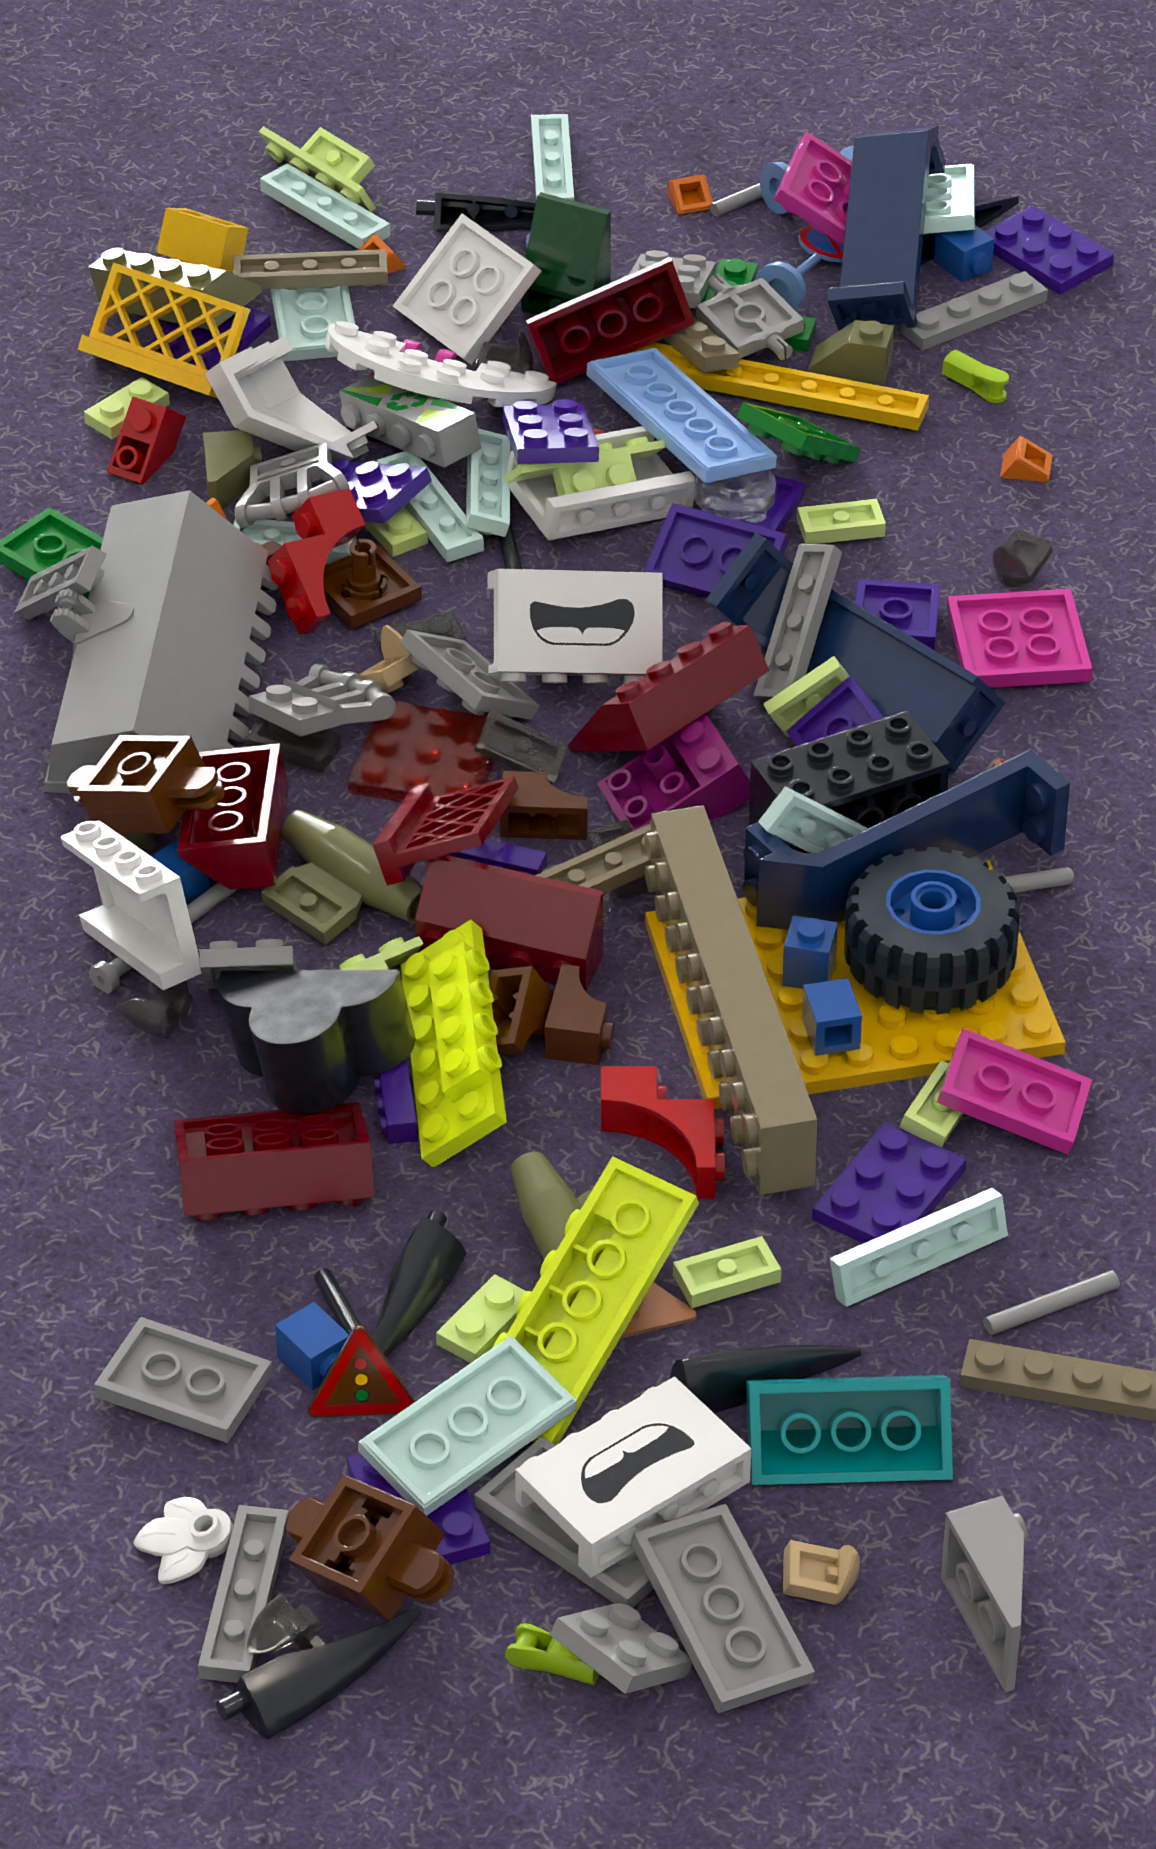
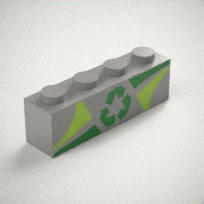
(411, 420)

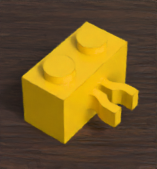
(201, 239)

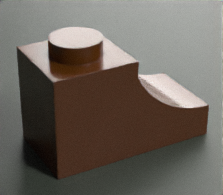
(543, 810)
(518, 1007)
(576, 1022)

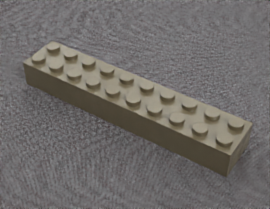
(732, 1002)

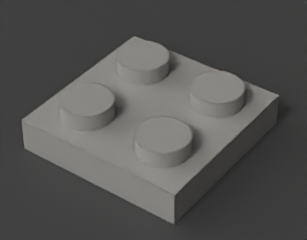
(622, 1647)

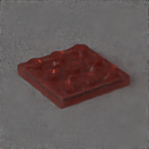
(417, 749)

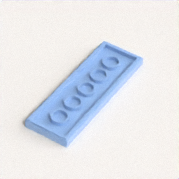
(681, 415)

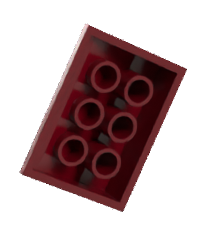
(675, 692)
(273, 1161)

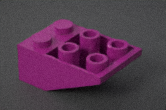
(679, 773)

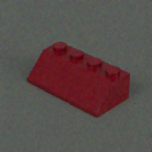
(610, 321)
(242, 833)
(521, 916)

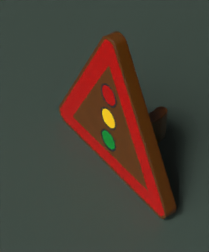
(360, 1382)

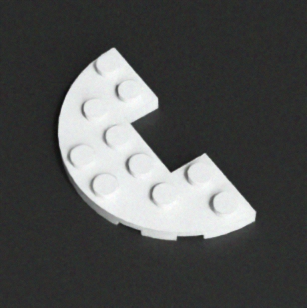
(432, 378)

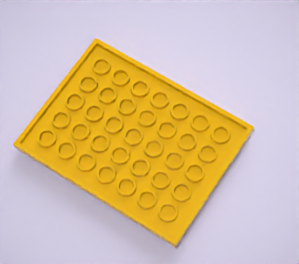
(893, 1040)

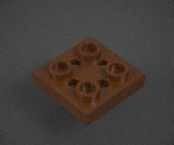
(365, 578)

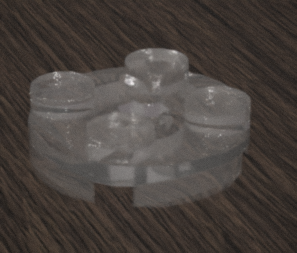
(748, 503)

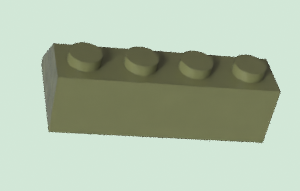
(196, 277)

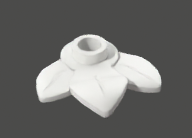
(185, 1538)

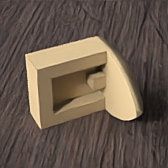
(396, 662)
(819, 1571)

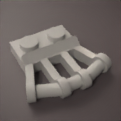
(286, 476)
(322, 701)

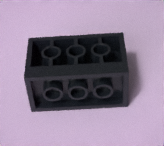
(857, 772)

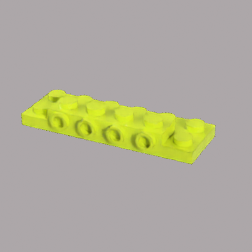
(455, 1044)
(599, 1277)

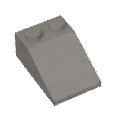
(985, 1578)

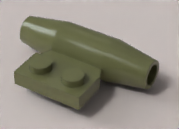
(335, 882)
(544, 1200)

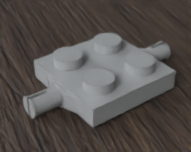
(750, 317)

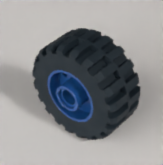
(931, 930)

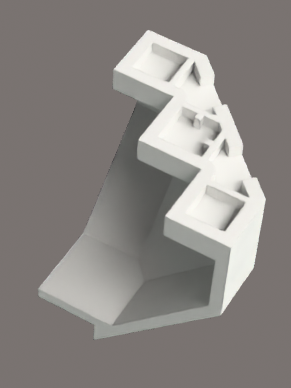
(267, 403)

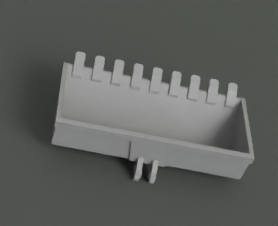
(161, 633)

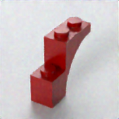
(299, 565)
(683, 1127)

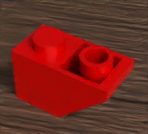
(145, 440)

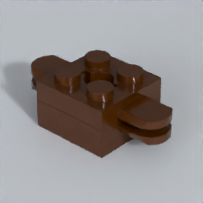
(146, 784)
(369, 1548)

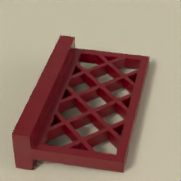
(439, 825)

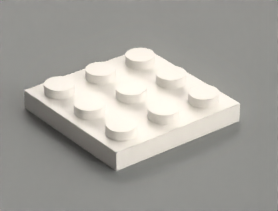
(466, 288)

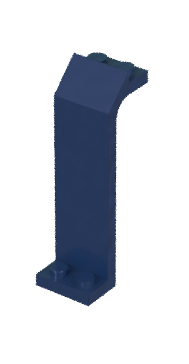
(885, 226)
(887, 663)
(968, 818)

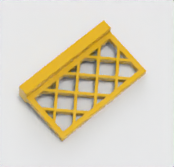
(146, 359)

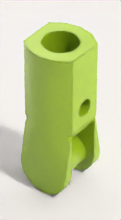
(982, 379)
(541, 1652)

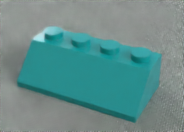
(849, 1429)

